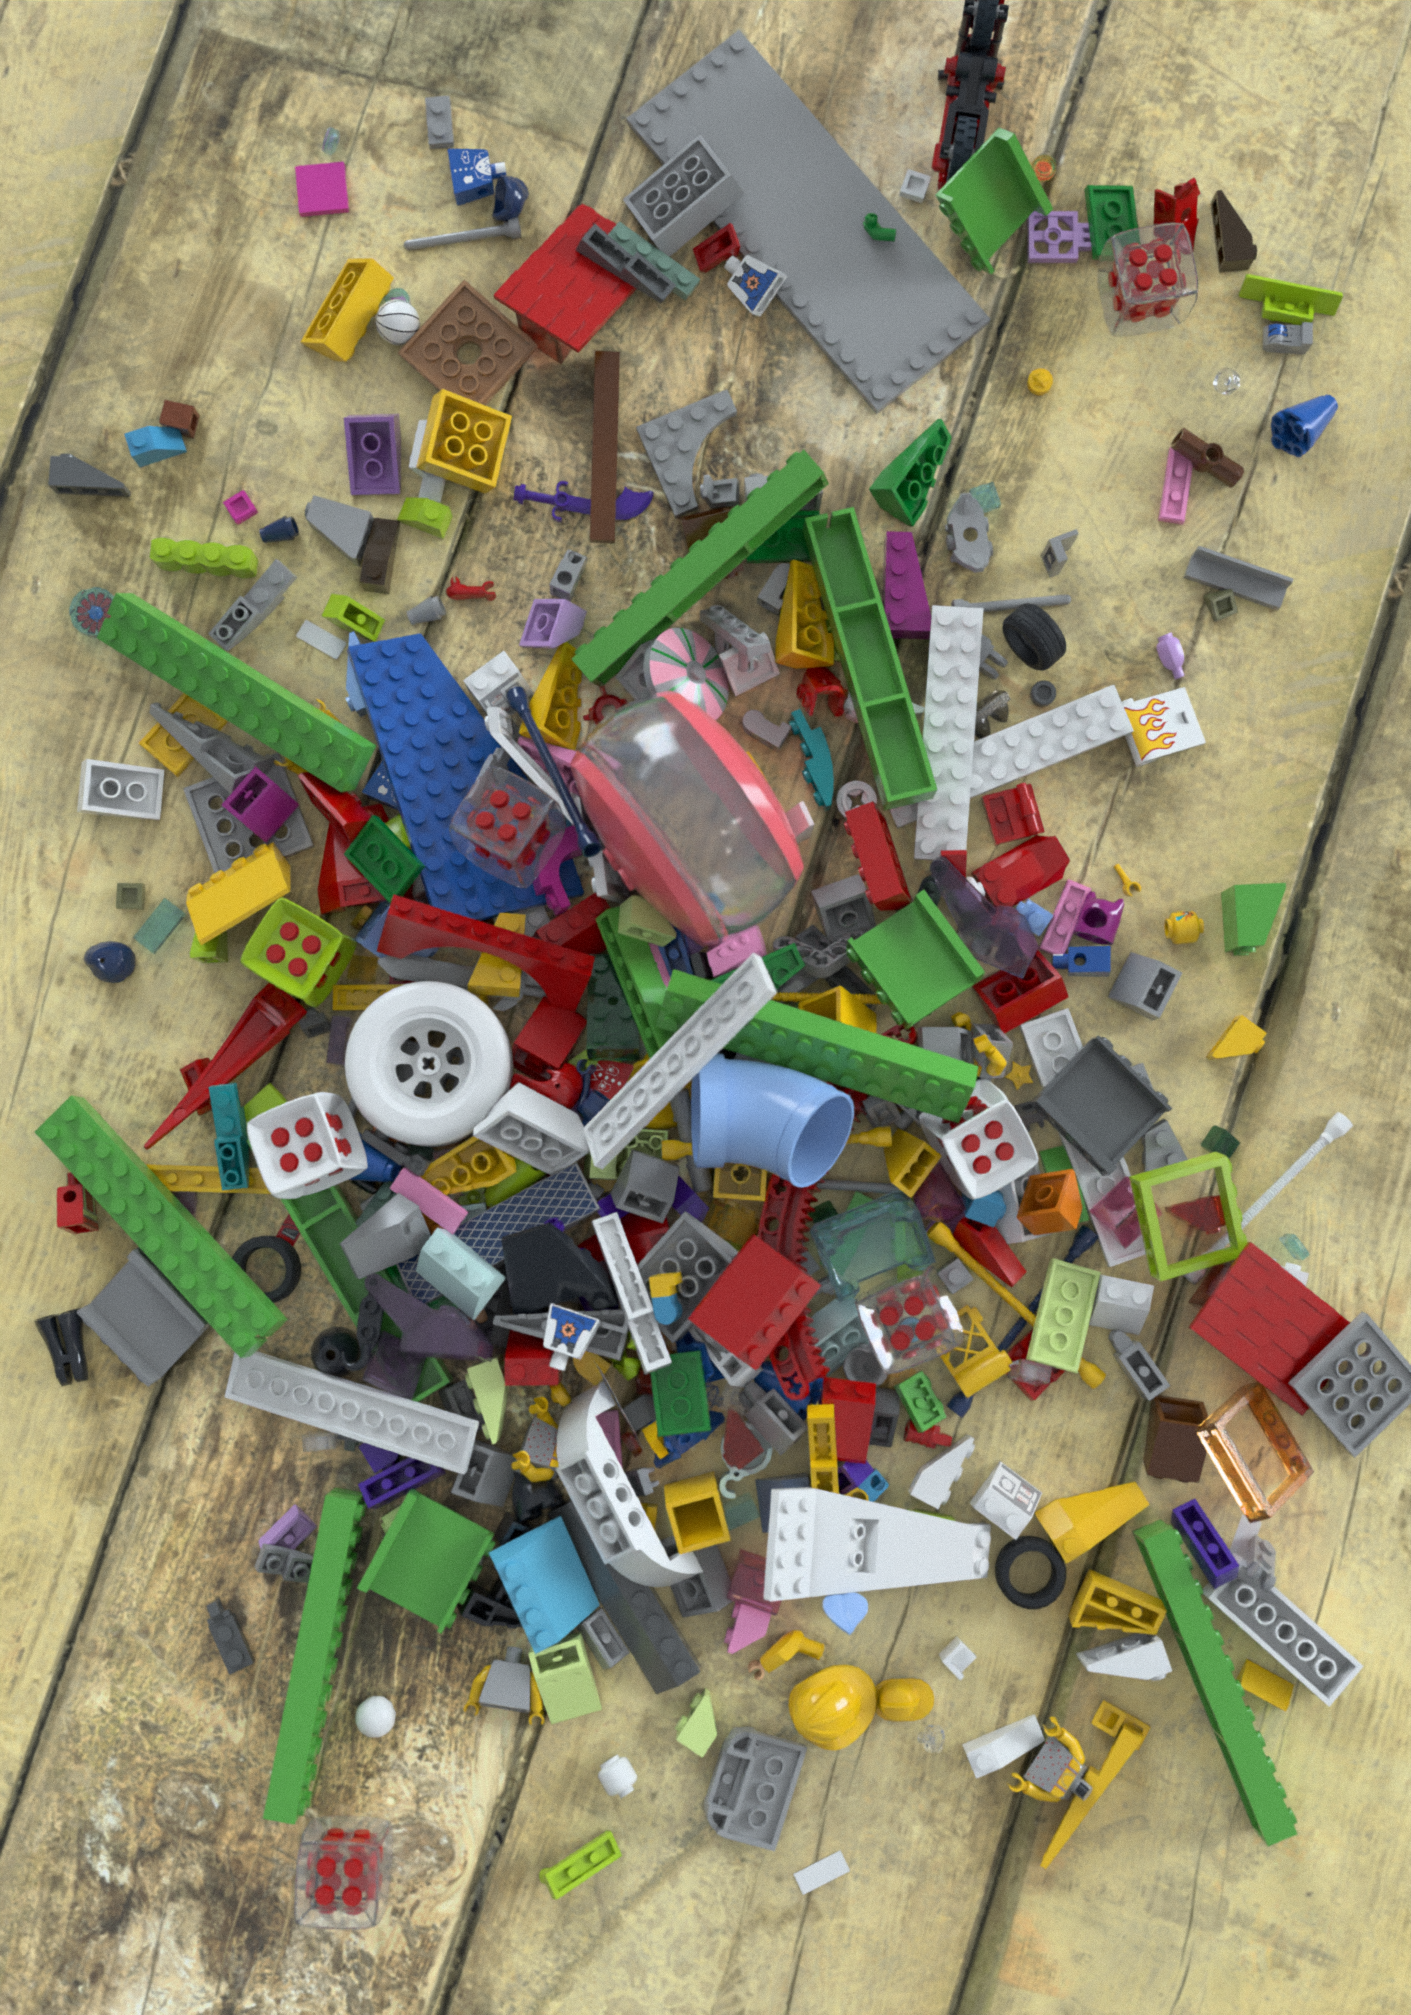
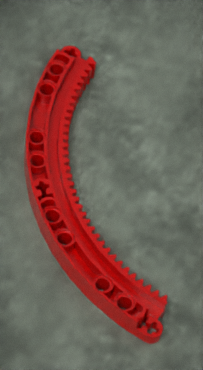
(792, 1212)

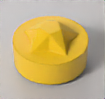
(1039, 381)
(560, 1395)

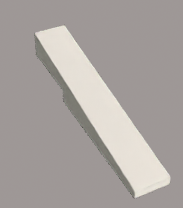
(631, 1293)

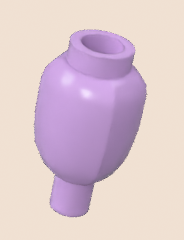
(1171, 654)

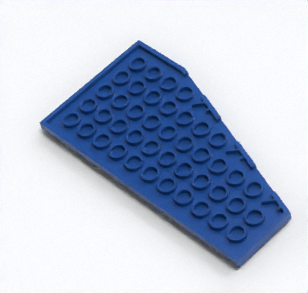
(432, 756)

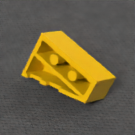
(494, 974)
(1115, 1605)

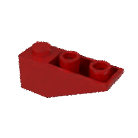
(989, 1249)

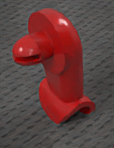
(461, 592)

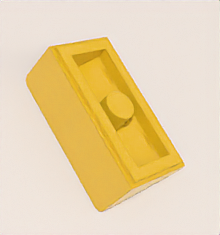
(1266, 1685)

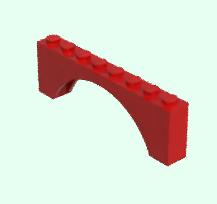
(418, 926)

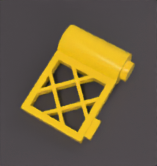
(984, 1365)

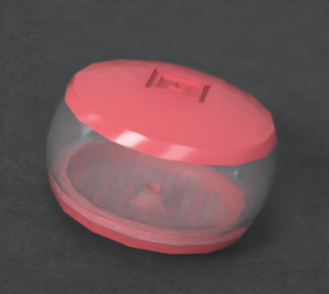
(687, 817)

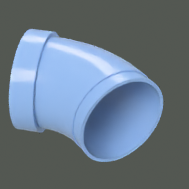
(767, 1119)

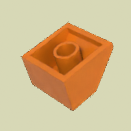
(1051, 1203)

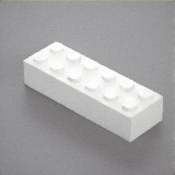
(1286, 1634)

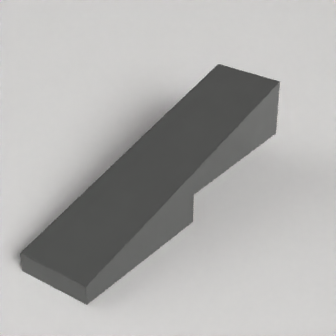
(632, 269)
(844, 976)

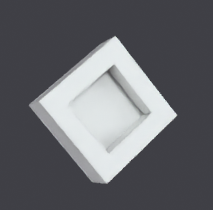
(915, 186)

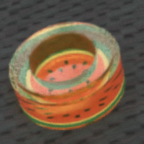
(1044, 167)

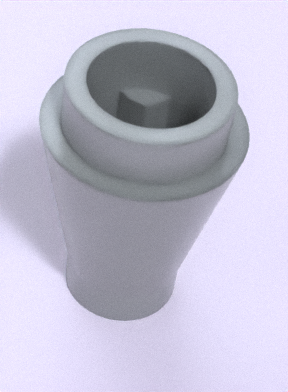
(428, 610)

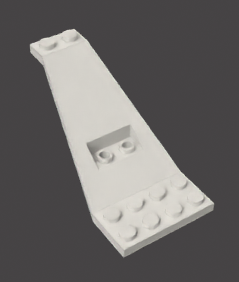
(606, 881)
(848, 1545)

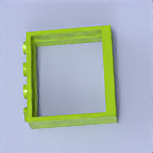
(1149, 1224)

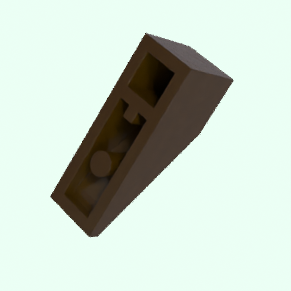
(1232, 237)
(380, 556)

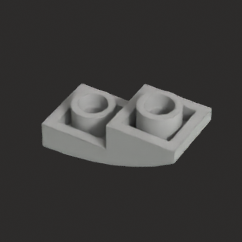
(284, 1561)

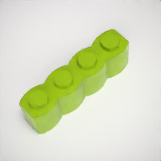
(204, 558)

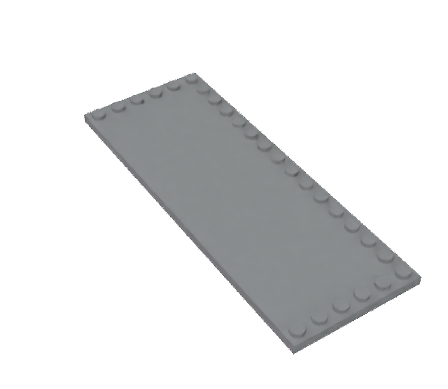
(868, 304)

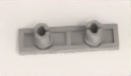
(733, 631)

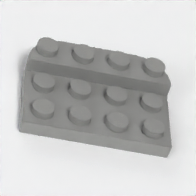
(753, 1786)

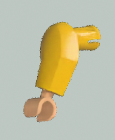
(785, 1649)

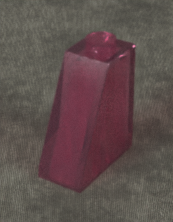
(938, 1197)

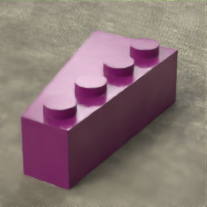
(904, 588)

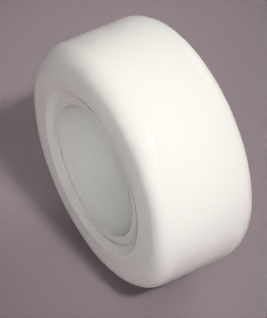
(376, 1051)

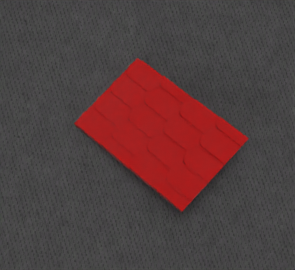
(561, 293)
(1264, 1321)

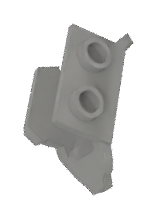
(964, 515)

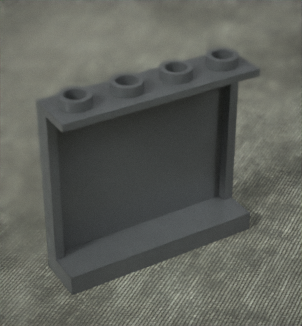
(1100, 1104)

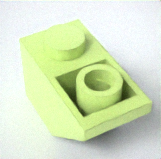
(699, 1727)

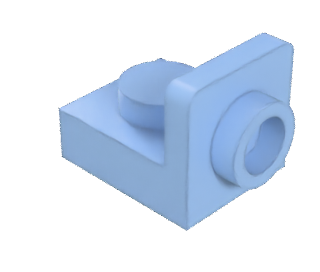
(1035, 915)

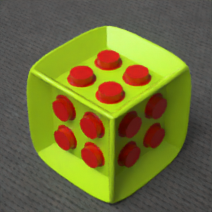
(298, 952)

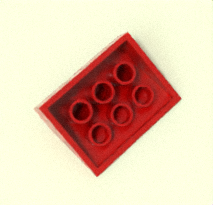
(754, 1302)

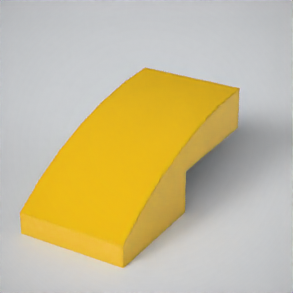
(1111, 1718)

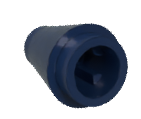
(280, 530)

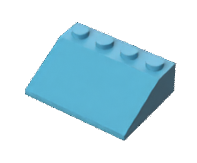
(545, 1583)

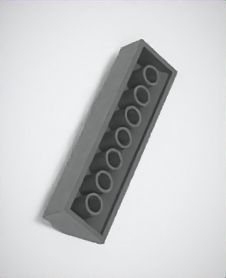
(634, 1611)

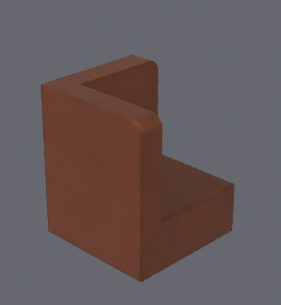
(180, 417)

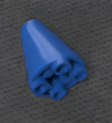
(1301, 425)
(379, 1166)
(768, 1380)

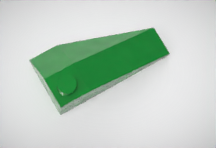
(907, 479)

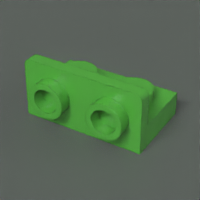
(920, 1401)

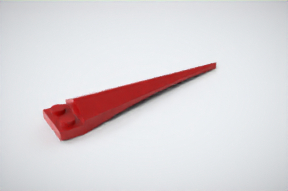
(257, 1031)

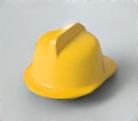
(904, 1699)

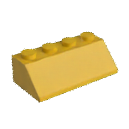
(348, 309)

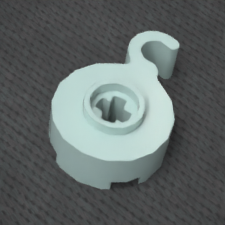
(753, 1467)

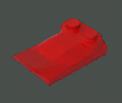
(1023, 871)

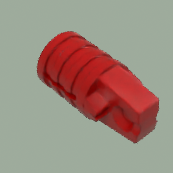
(928, 1438)

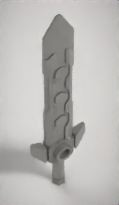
(425, 969)

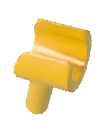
(1126, 881)

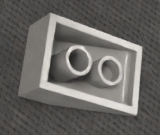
(386, 1237)

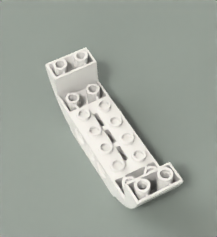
(607, 1499)

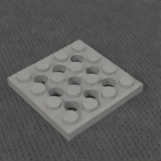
(217, 843)
(1357, 1402)

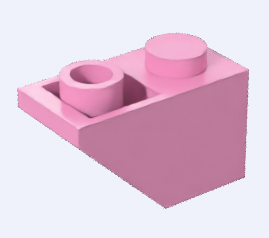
(748, 1627)

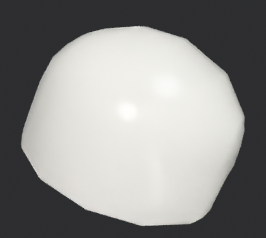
(375, 1716)

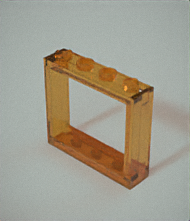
(1231, 1463)

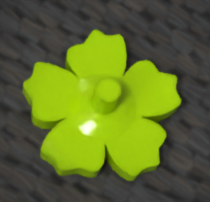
(472, 1197)

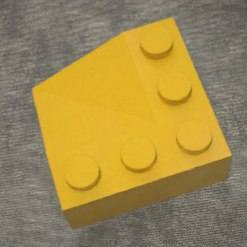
(464, 441)

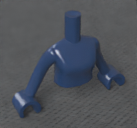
(592, 1103)

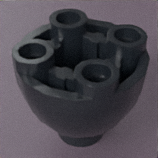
(339, 1340)
(532, 1497)

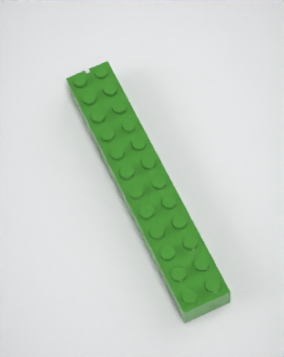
(702, 567)
(869, 659)
(236, 692)
(834, 1051)
(324, 1223)
(161, 1226)
(314, 1656)
(1214, 1682)

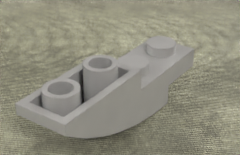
(254, 607)

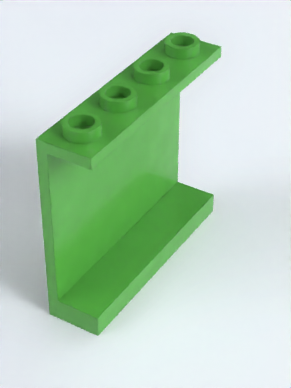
(992, 197)
(915, 961)
(428, 1559)

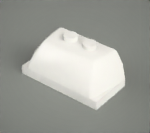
(534, 1130)

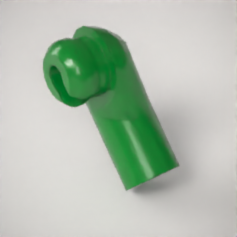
(875, 231)

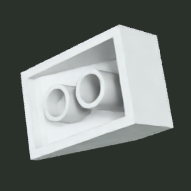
(120, 790)
(1131, 1656)

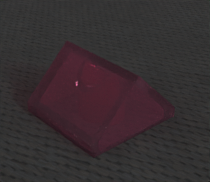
(1119, 1214)
(749, 1582)

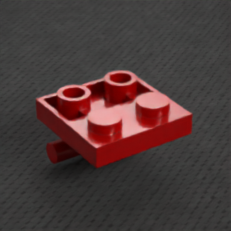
(1013, 814)

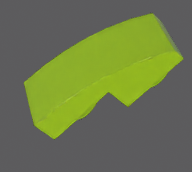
(265, 1100)

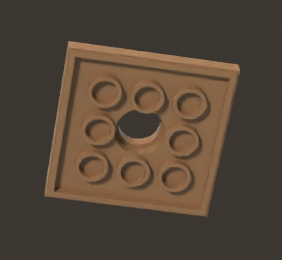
(462, 320)

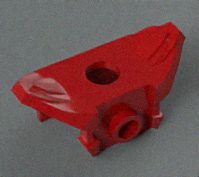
(1178, 207)
(812, 686)

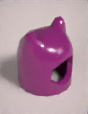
(1099, 920)

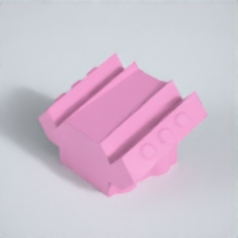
(734, 952)

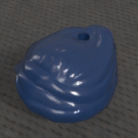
(509, 198)
(116, 964)

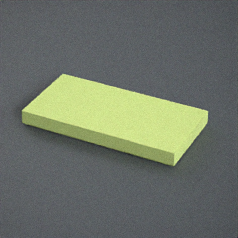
(1063, 1315)

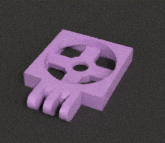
(1078, 236)

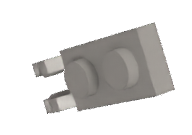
(1261, 1562)

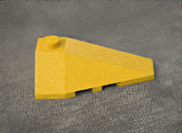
(470, 1167)

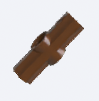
(1218, 464)

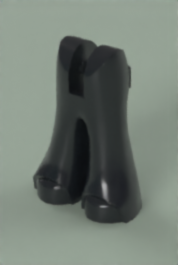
(74, 1354)

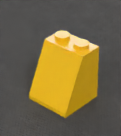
(842, 1007)
(696, 1512)

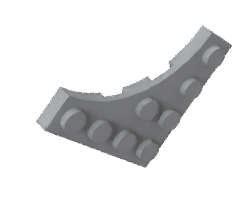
(675, 442)

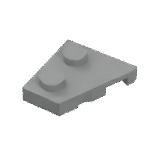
(1161, 1147)

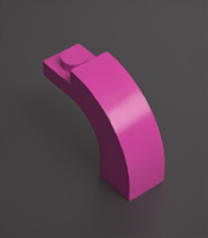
(549, 880)

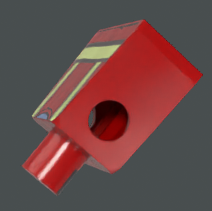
(76, 1208)

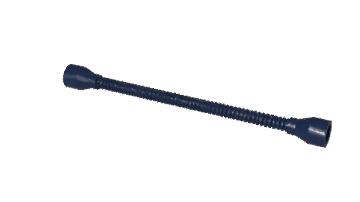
(587, 840)
(1082, 1241)

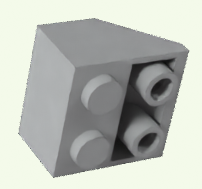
(1145, 985)
(948, 1041)
(646, 1186)
(487, 1475)

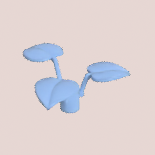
(845, 1610)

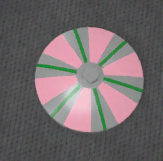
(689, 666)

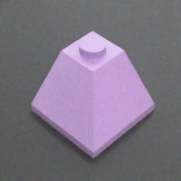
(552, 623)

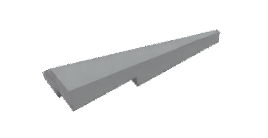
(212, 749)
(608, 1340)

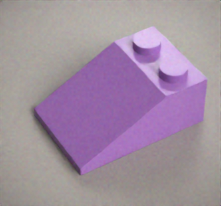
(373, 453)

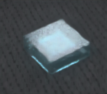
(986, 496)
(1294, 1246)

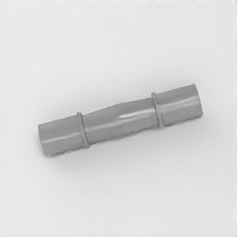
(681, 1109)

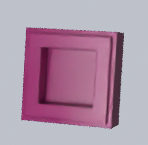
(240, 507)

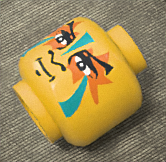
(1183, 927)

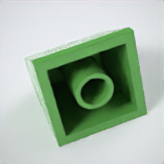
(1248, 915)

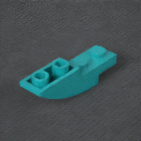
(819, 767)
(231, 1135)

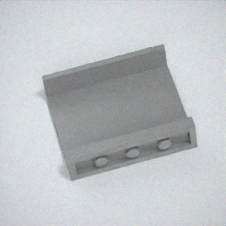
(144, 1318)

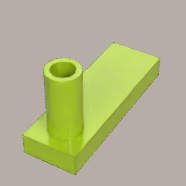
(580, 1865)

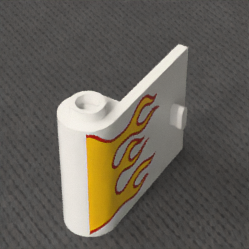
(1161, 726)

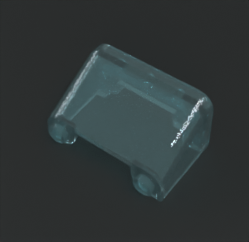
(871, 1242)

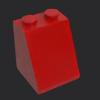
(547, 1040)
(529, 1361)
(853, 1415)

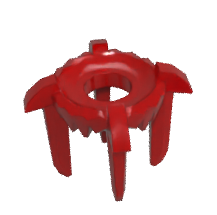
(595, 711)

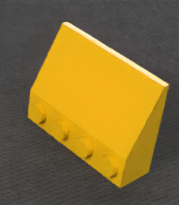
(238, 891)

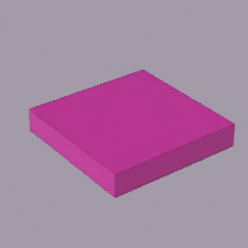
(322, 189)

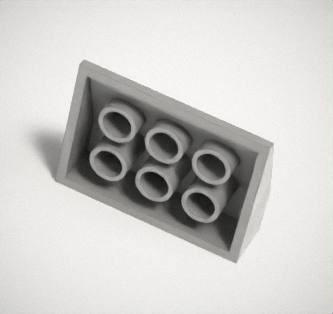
(683, 196)
(699, 1257)

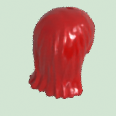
(563, 1086)

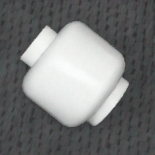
(617, 1776)

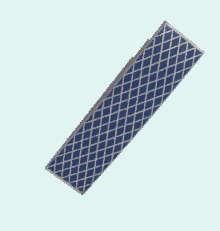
(558, 1196)

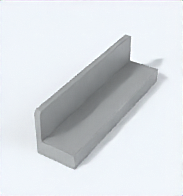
(1245, 579)

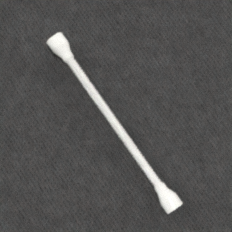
(1335, 1128)

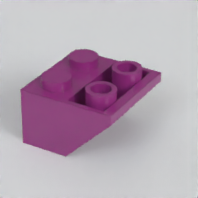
(260, 804)

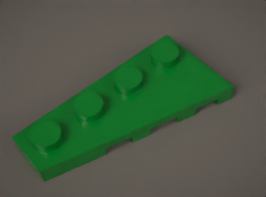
(779, 964)

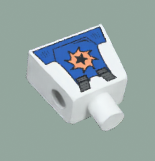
(754, 282)
(568, 1334)

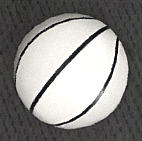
(397, 321)

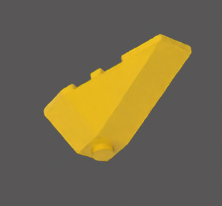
(802, 629)
(557, 701)
(1086, 1519)

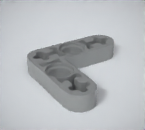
(824, 962)

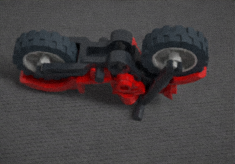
(970, 85)

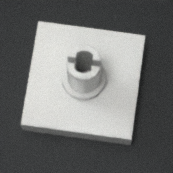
(764, 669)

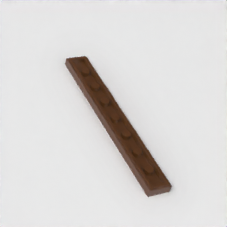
(604, 447)

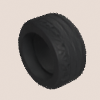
(1034, 636)
(287, 1252)
(1049, 1592)

